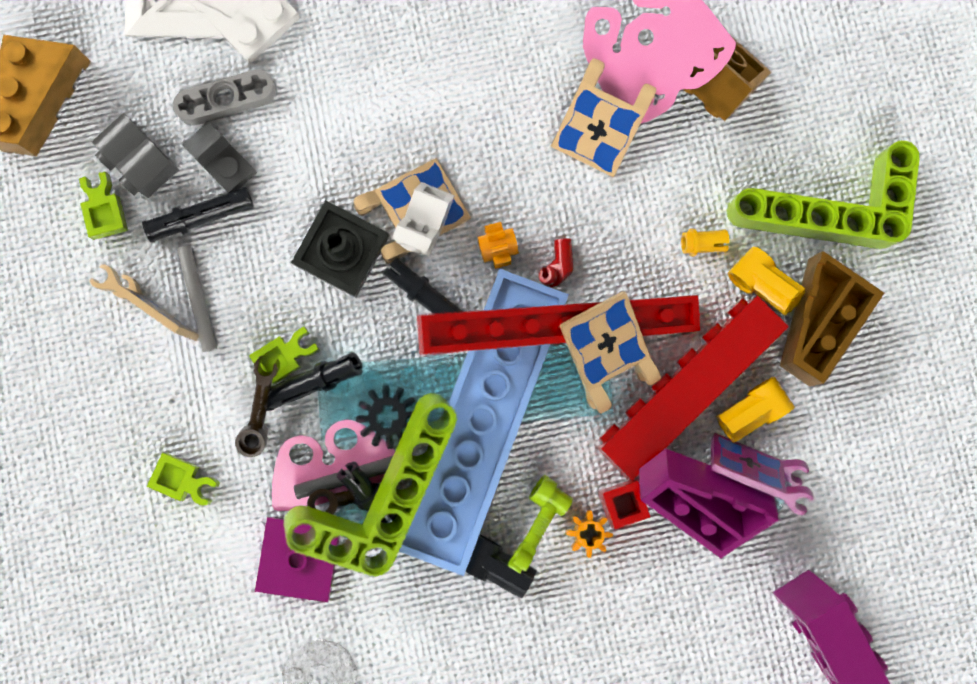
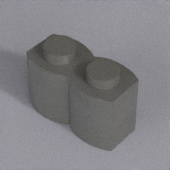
(134, 156)

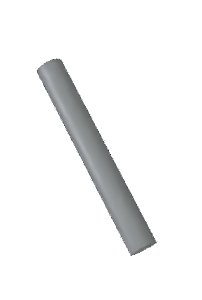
(196, 298)

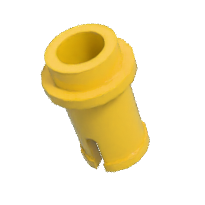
(704, 241)

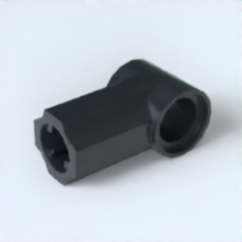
(491, 563)

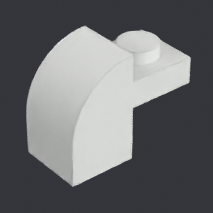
(423, 219)

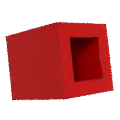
(623, 504)

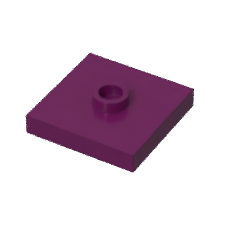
(289, 572)

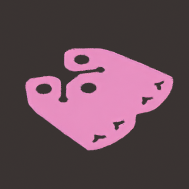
(678, 45)

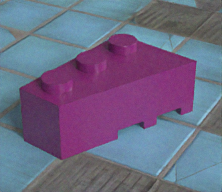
(705, 503)
(835, 636)

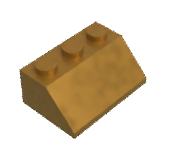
(732, 84)

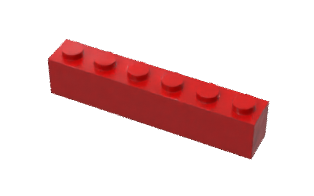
(692, 387)

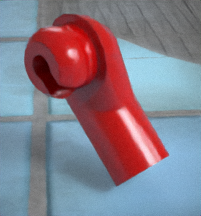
(561, 266)

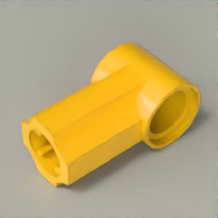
(758, 275)
(762, 405)

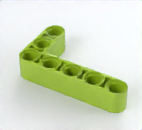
(835, 213)
(387, 500)

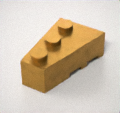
(33, 86)
(826, 318)

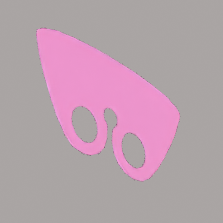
(288, 473)

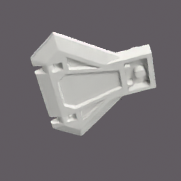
(244, 24)

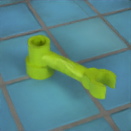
(551, 501)

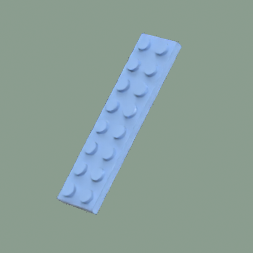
(489, 411)

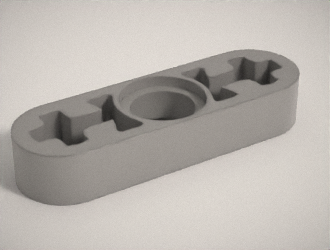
(211, 89)

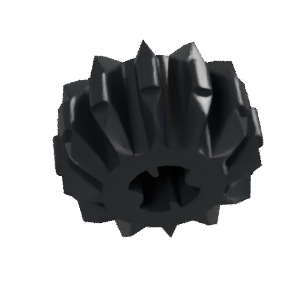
(378, 408)

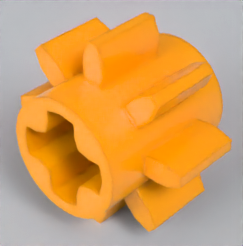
(498, 245)
(596, 541)

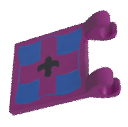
(760, 471)

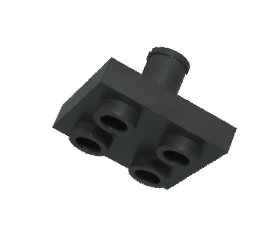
(340, 248)

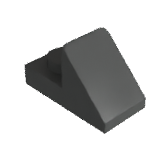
(219, 158)

